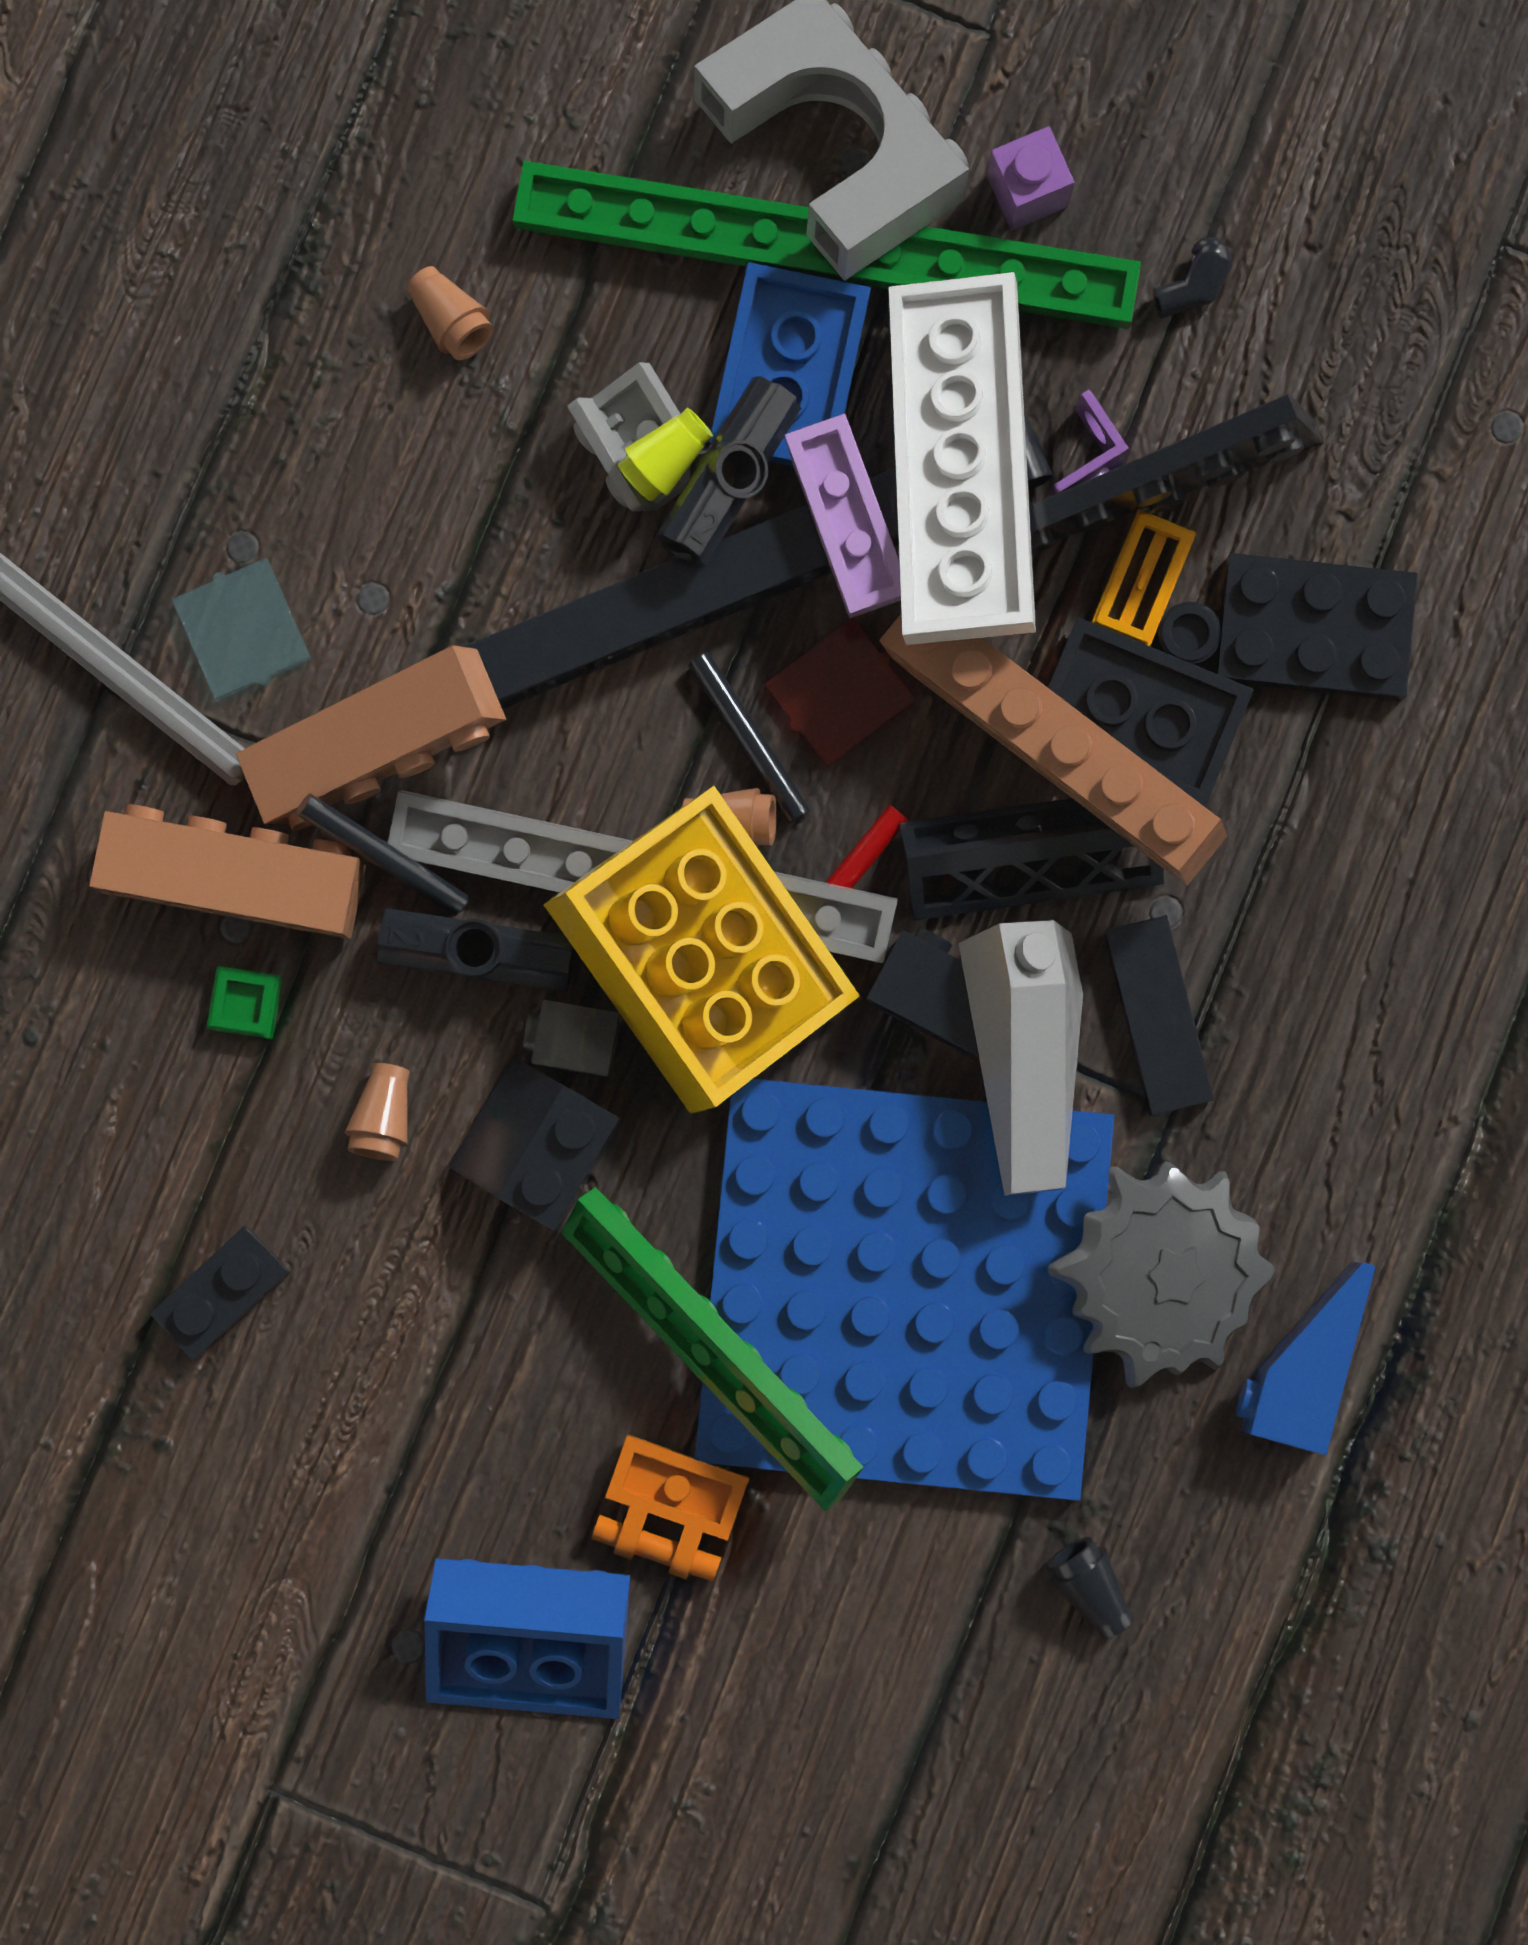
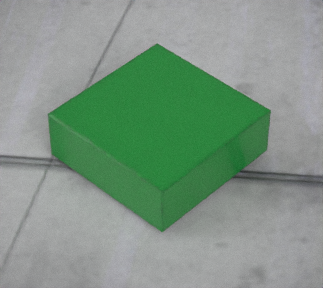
(244, 1002)

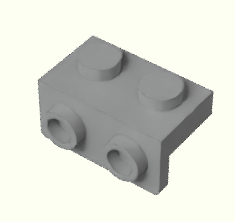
(618, 418)

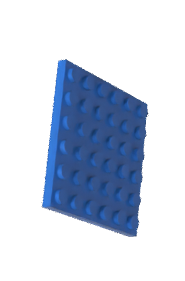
(905, 1287)

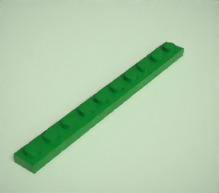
(774, 235)

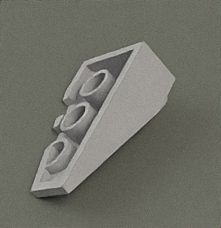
(1027, 1036)

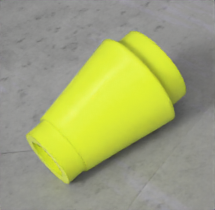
(664, 455)

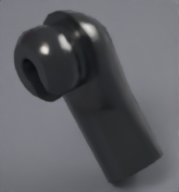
(1203, 281)

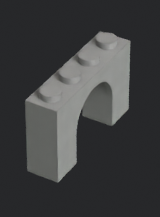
(815, 56)

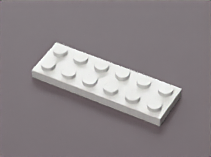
(961, 460)

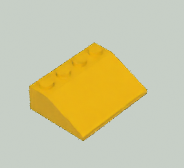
(702, 951)

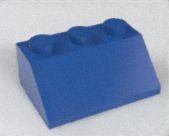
(526, 1638)

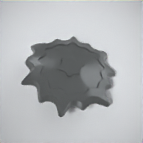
(1164, 1272)

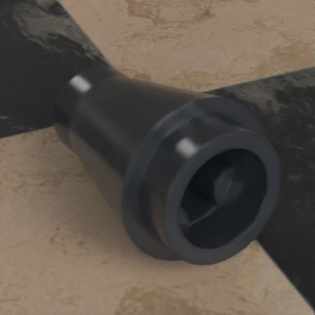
(1090, 1584)

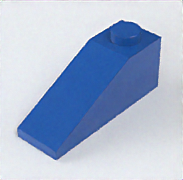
(1305, 1375)

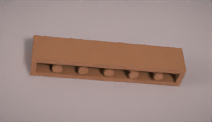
(1065, 749)

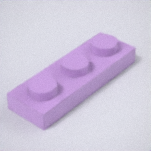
(846, 514)

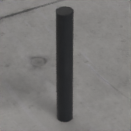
(749, 737)
(382, 854)

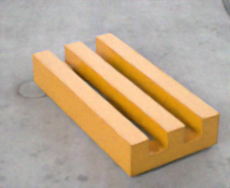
(1162, 530)

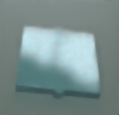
(241, 629)

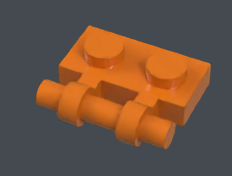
(678, 1490)

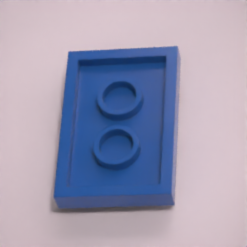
(797, 335)

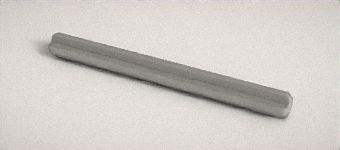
(120, 672)

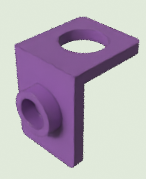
(1107, 438)

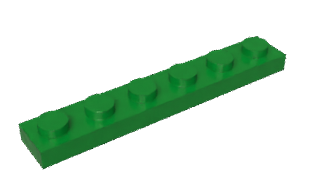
(712, 1349)

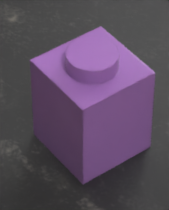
(1030, 178)

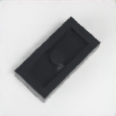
(220, 1292)

